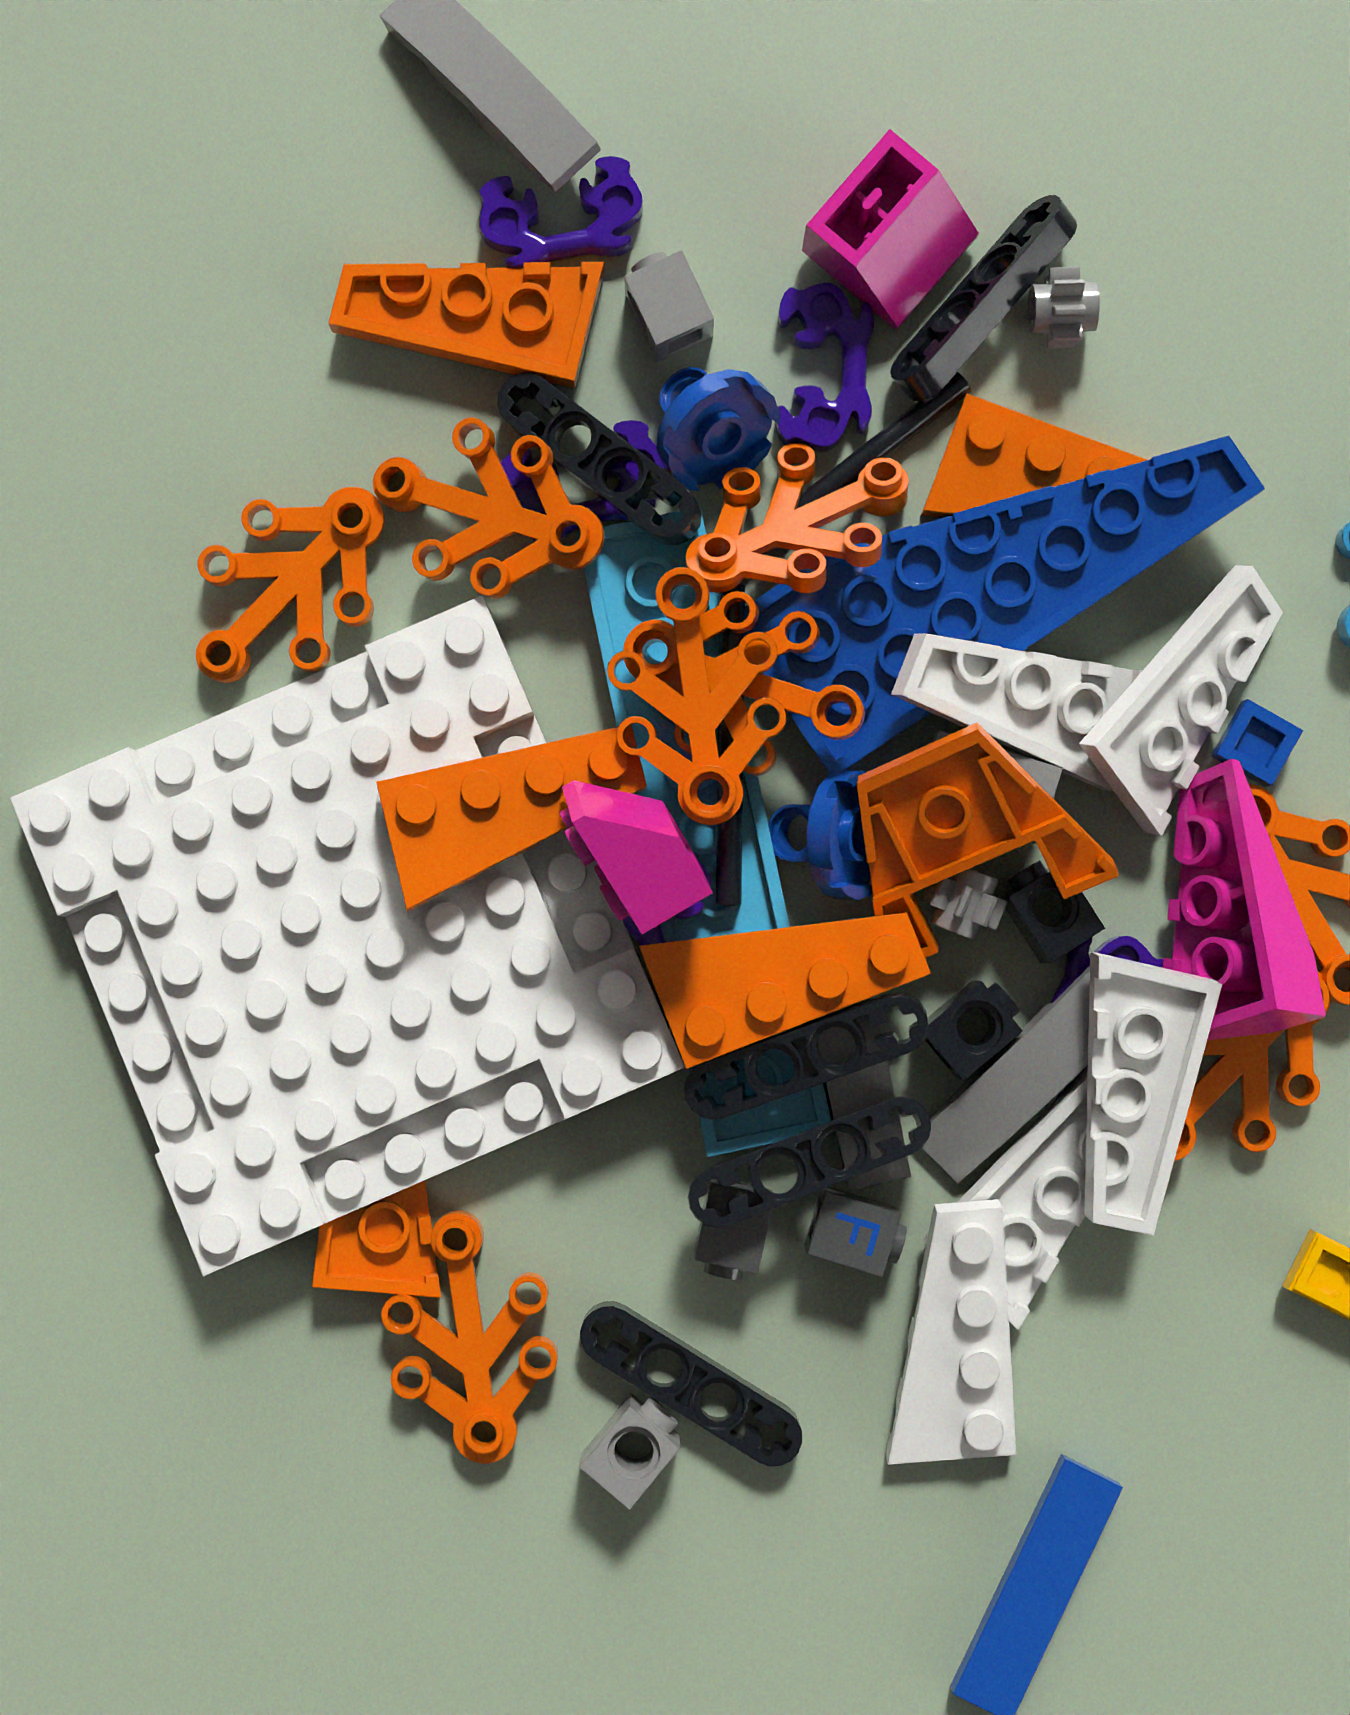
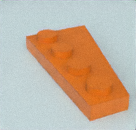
(475, 314)
(763, 982)
(380, 1248)

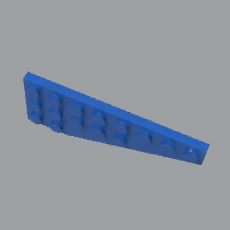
(993, 579)

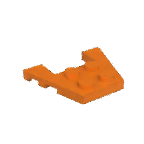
(958, 809)

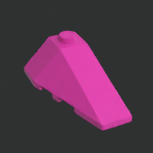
(1238, 912)

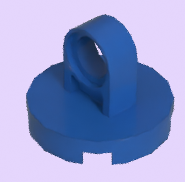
(713, 424)
(833, 837)

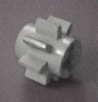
(1063, 307)
(965, 903)

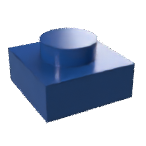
(1257, 741)

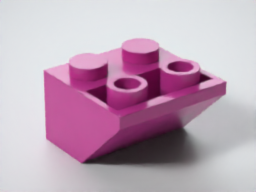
(890, 230)
(638, 853)

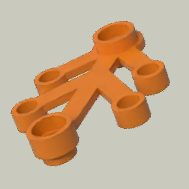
(497, 514)
(729, 556)
(296, 575)
(792, 697)
(699, 709)
(1306, 877)
(1249, 1059)
(471, 1349)

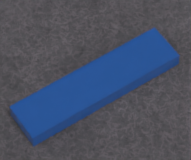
(1036, 1587)

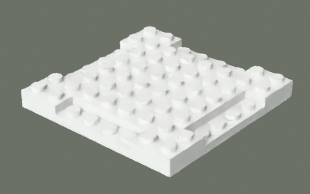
(262, 958)

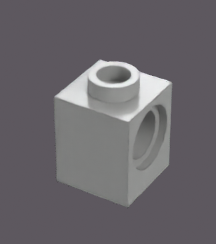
(668, 304)
(628, 1477)

